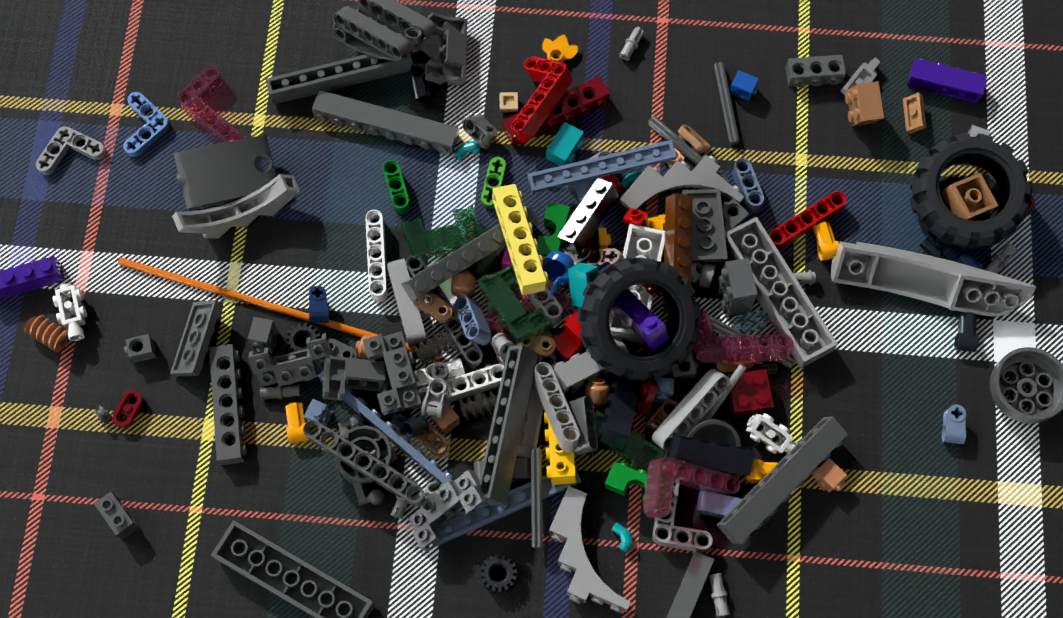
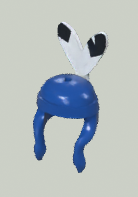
(558, 263)

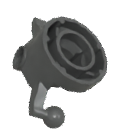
(367, 439)

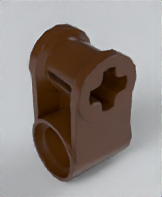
(660, 415)

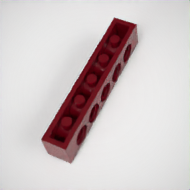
(594, 88)

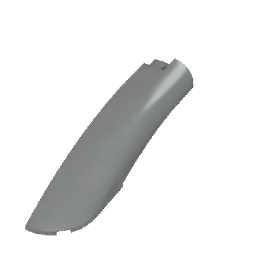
(928, 279)

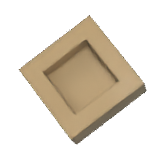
(509, 102)

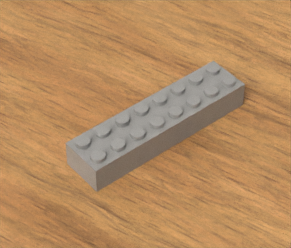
(781, 293)

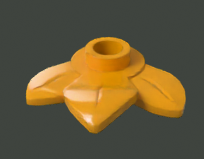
(559, 48)

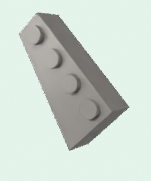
(580, 369)

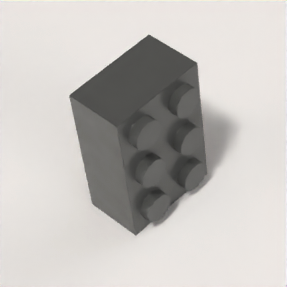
(737, 287)

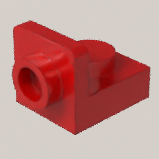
(636, 218)

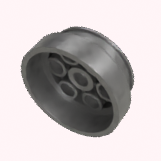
(1039, 365)

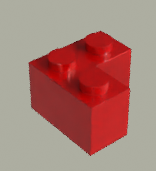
(569, 341)

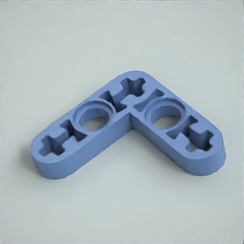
(151, 121)

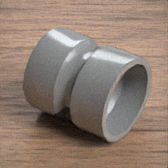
(702, 274)

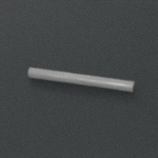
(733, 380)

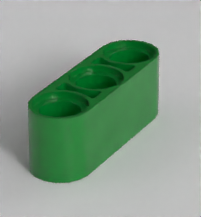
(396, 179)

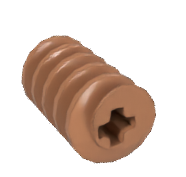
(47, 333)

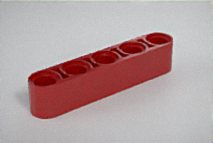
(810, 214)

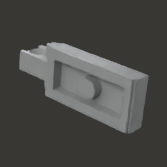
(864, 74)

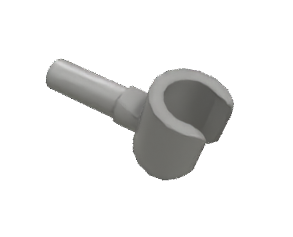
(429, 490)

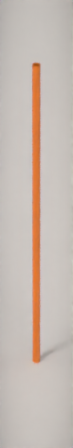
(247, 299)

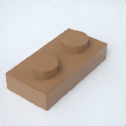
(914, 113)

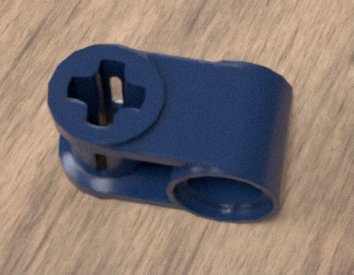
(318, 305)

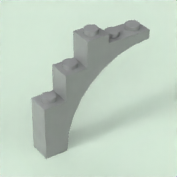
(678, 176)
(240, 213)
(573, 557)

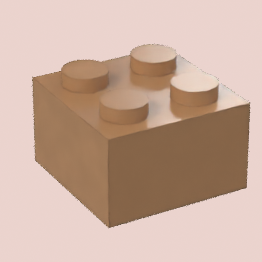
(864, 104)
(969, 197)

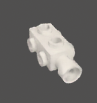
(69, 310)
(768, 431)

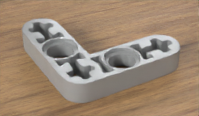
(68, 142)

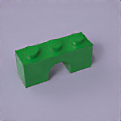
(556, 218)
(623, 476)

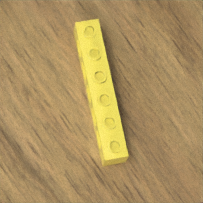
(528, 281)

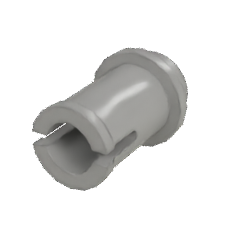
(805, 277)

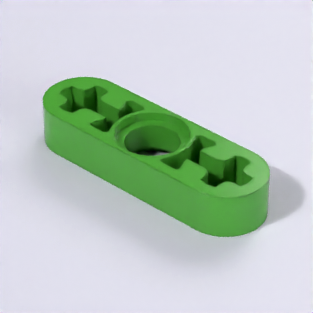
(492, 175)

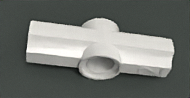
(455, 369)

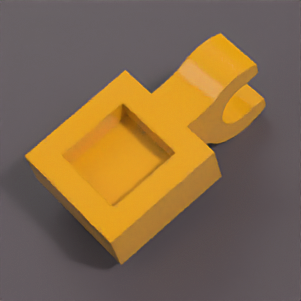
(603, 239)

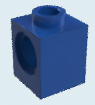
(744, 86)

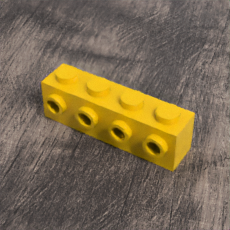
(561, 462)

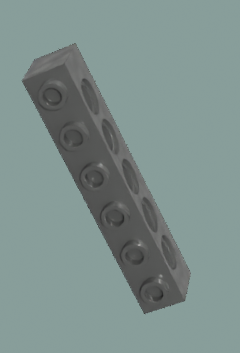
(218, 357)

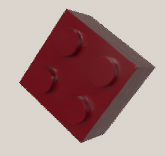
(751, 395)

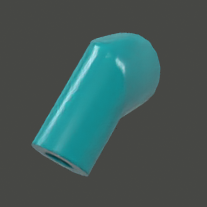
(466, 147)
(629, 178)
(625, 535)

